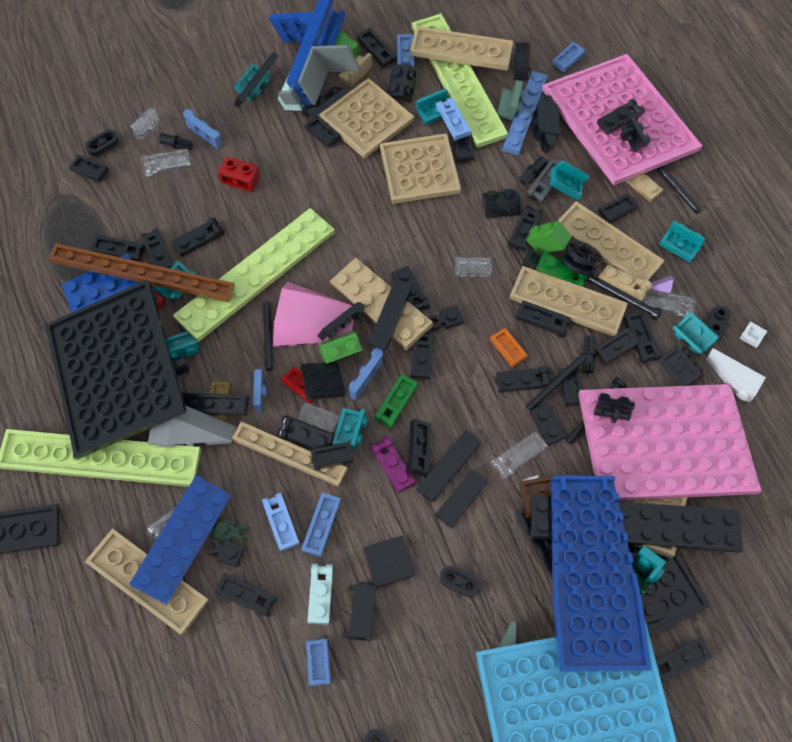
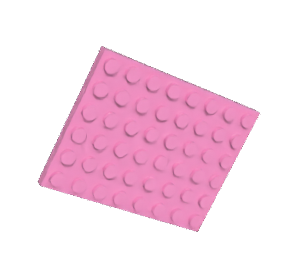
(602, 89)
(674, 445)

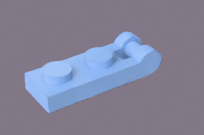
(453, 118)
(280, 522)

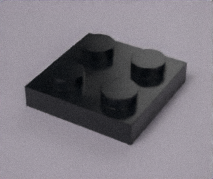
(322, 380)

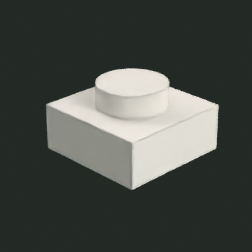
(753, 334)

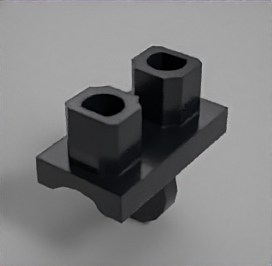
(634, 135)
(614, 408)

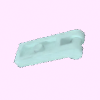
(320, 595)

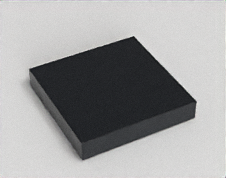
(389, 561)

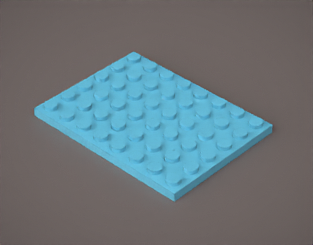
(538, 703)

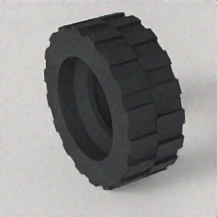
(521, 61)

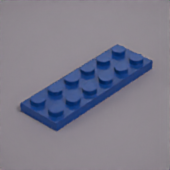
(180, 540)

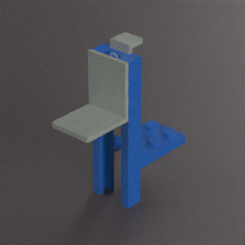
(316, 53)

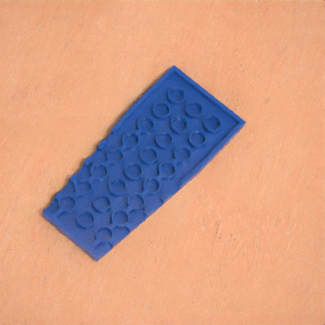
(594, 580)

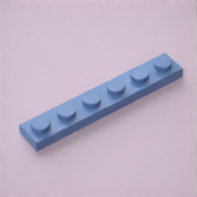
(524, 118)

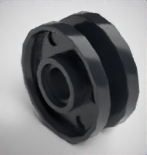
(581, 257)

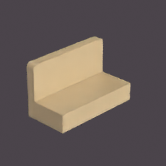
(352, 78)

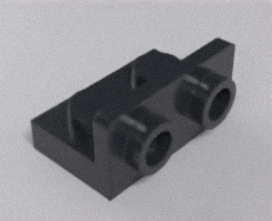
(680, 366)

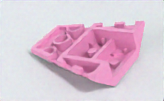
(303, 315)

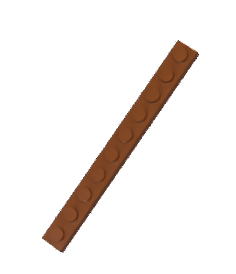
(141, 271)

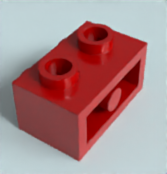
(239, 174)

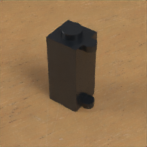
(362, 611)

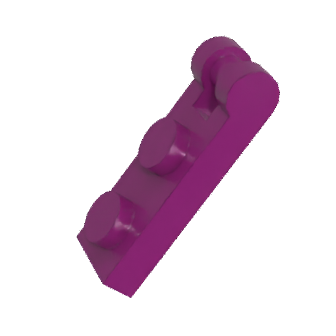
(393, 465)

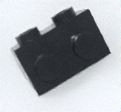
(402, 82)
(501, 203)

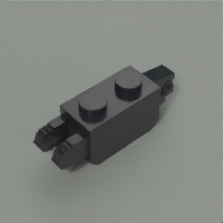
(546, 123)

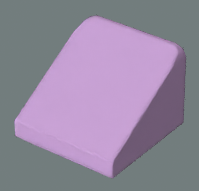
(663, 285)

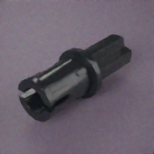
(175, 141)
(533, 170)
(589, 352)

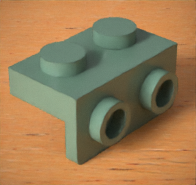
(510, 102)

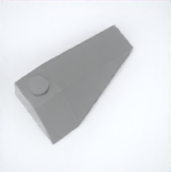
(191, 429)

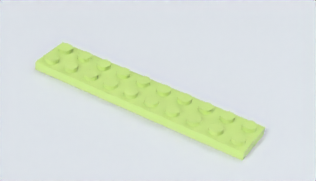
(466, 92)
(256, 273)
(120, 461)

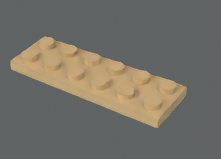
(461, 48)
(615, 246)
(364, 286)
(576, 302)
(119, 561)

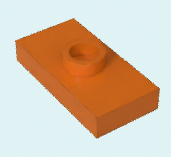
(508, 347)

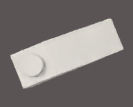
(743, 380)

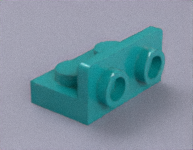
(650, 563)

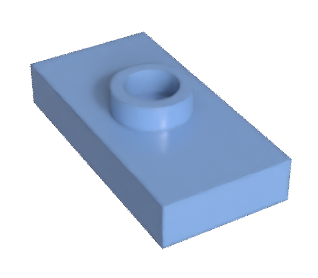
(568, 57)
(259, 390)
(318, 662)

